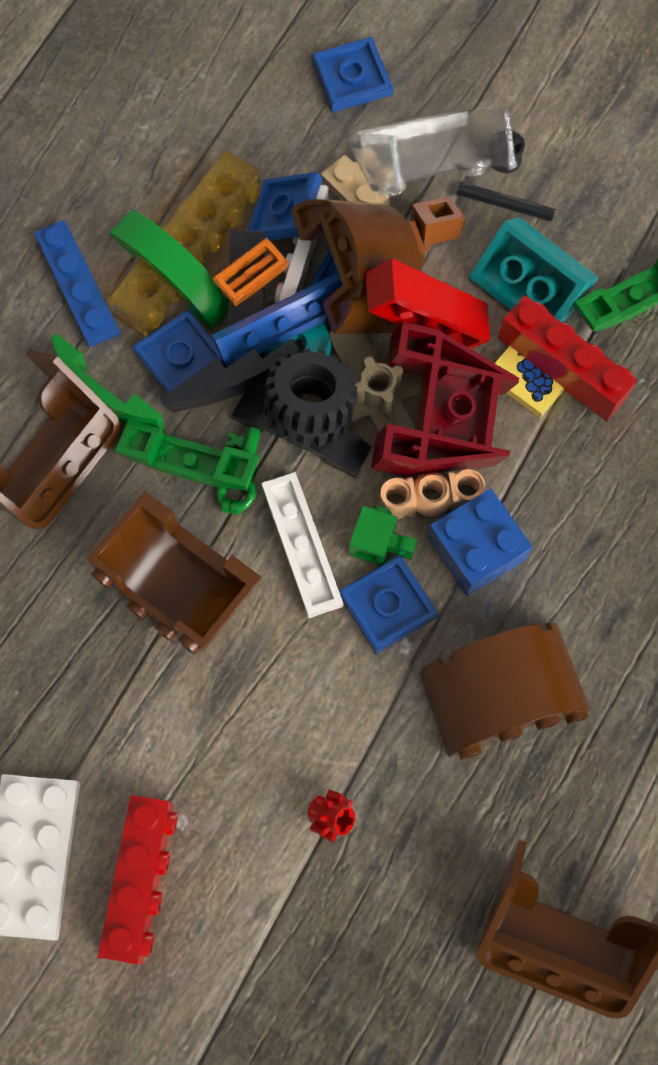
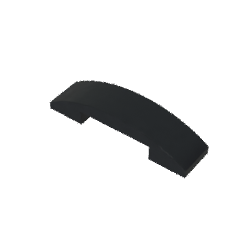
(344, 454)

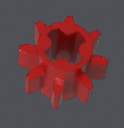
(331, 815)

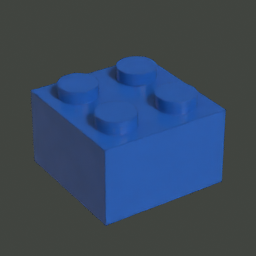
(479, 542)

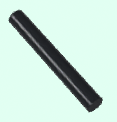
(505, 201)

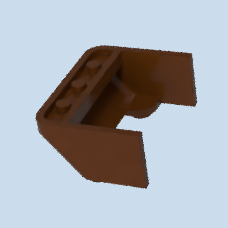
(62, 450)
(563, 953)

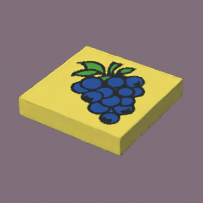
(535, 388)

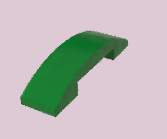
(174, 264)
(620, 303)
(135, 407)
(187, 459)

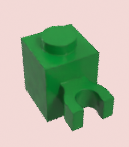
(376, 537)

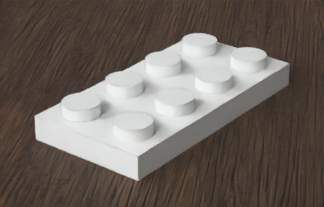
(34, 853)

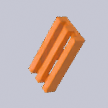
(257, 283)

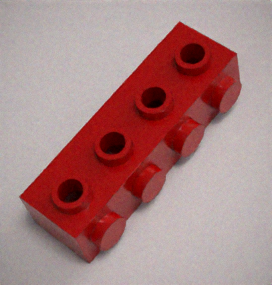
(414, 297)
(567, 358)
(137, 879)

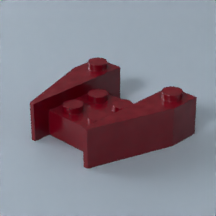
(453, 410)

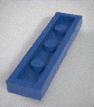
(77, 283)
(276, 322)

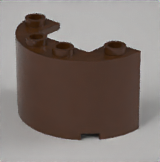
(359, 240)
(171, 575)
(504, 687)

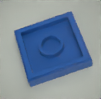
(352, 74)
(277, 199)
(176, 351)
(388, 604)

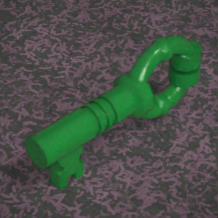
(249, 444)

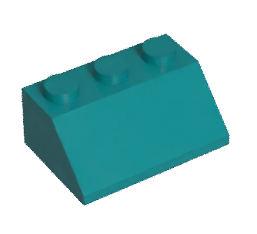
(529, 264)

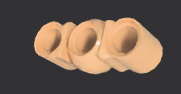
(447, 487)

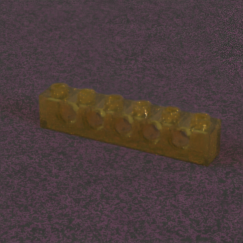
(227, 175)

